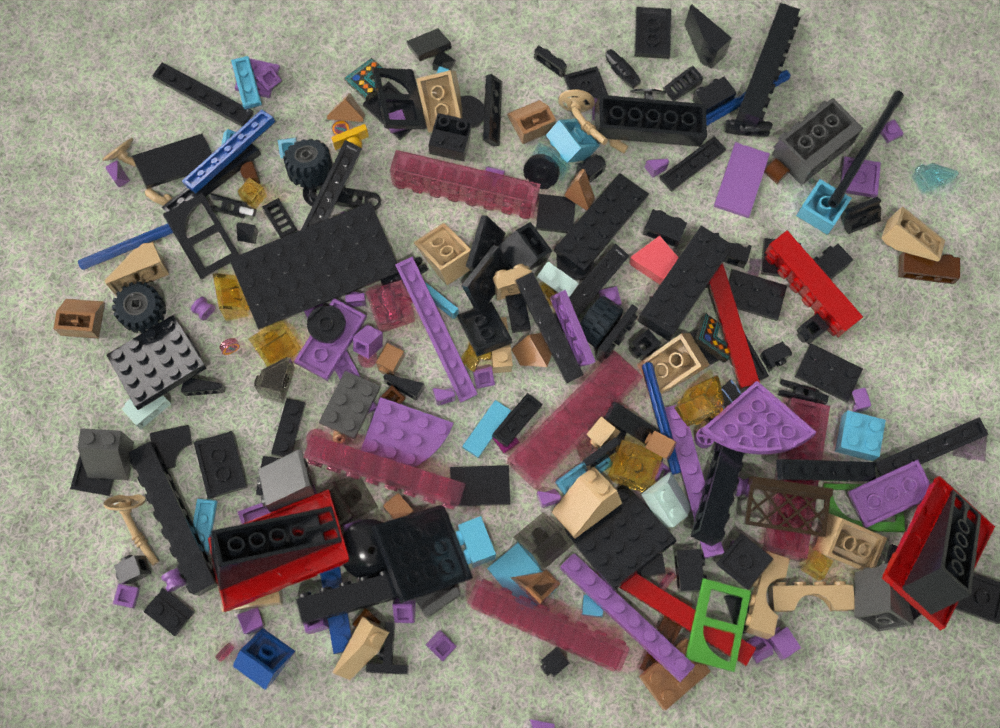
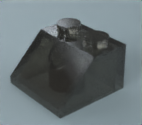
(275, 380)
(350, 499)
(543, 540)

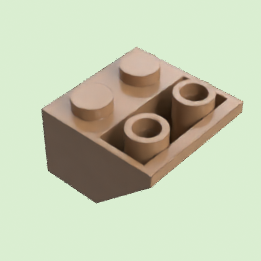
(532, 121)
(79, 318)

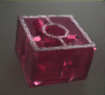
(390, 306)

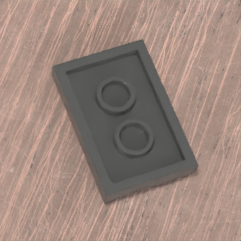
(349, 405)

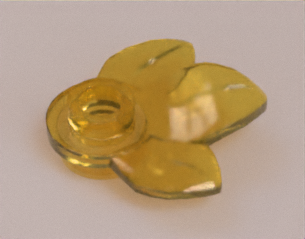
(471, 360)

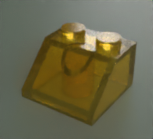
(230, 297)
(275, 343)
(701, 401)
(635, 466)

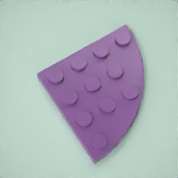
(758, 424)
(404, 433)

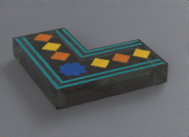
(362, 78)
(708, 339)

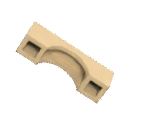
(837, 596)
(761, 619)

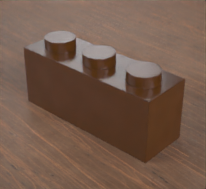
(919, 268)

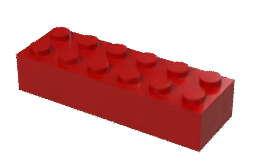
(812, 284)

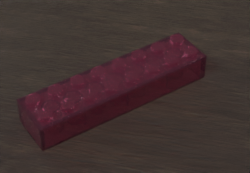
(464, 184)
(573, 420)
(385, 471)
(786, 543)
(547, 626)

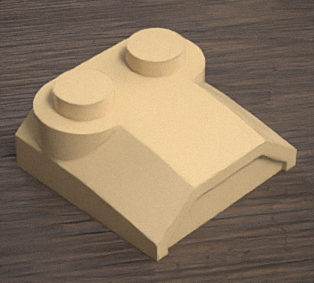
(505, 281)

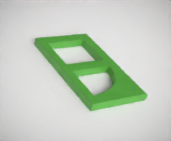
(897, 526)
(697, 648)

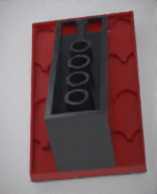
(277, 550)
(939, 553)

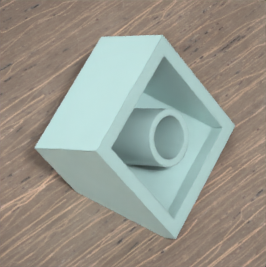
(667, 501)

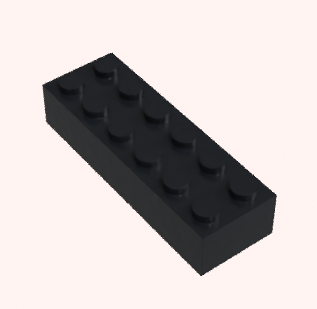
(651, 120)
(685, 283)

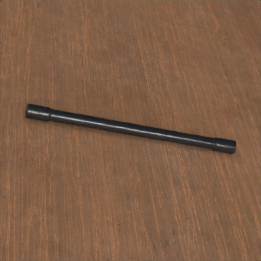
(839, 193)

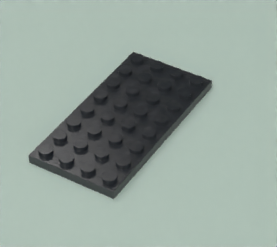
(314, 265)

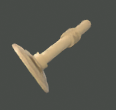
(577, 106)
(121, 153)
(125, 506)

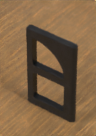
(407, 79)
(177, 220)

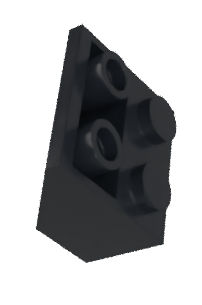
(450, 137)
(525, 247)

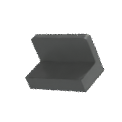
(436, 601)

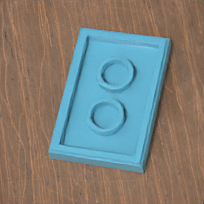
(512, 564)

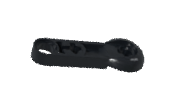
(345, 199)

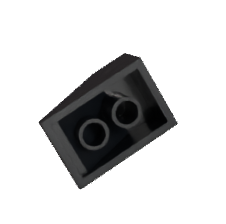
(707, 38)

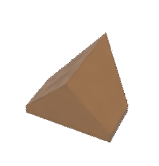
(347, 110)
(580, 190)
(532, 351)
(537, 585)

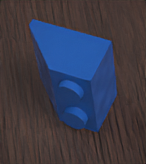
(263, 658)

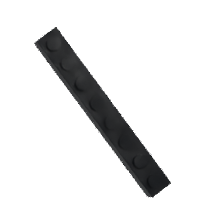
(767, 66)
(174, 519)

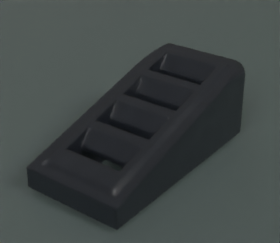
(688, 74)
(272, 205)
(201, 387)
(408, 387)

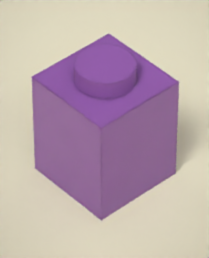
(367, 341)
(784, 643)

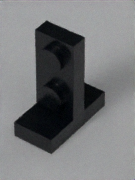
(386, 655)

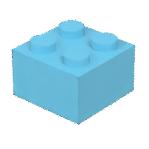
(572, 141)
(818, 212)
(860, 435)
(476, 542)

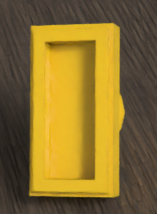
(353, 136)

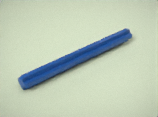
(736, 102)
(124, 246)
(660, 412)

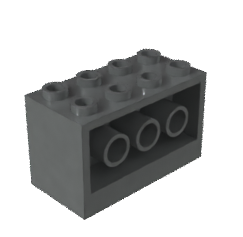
(816, 140)

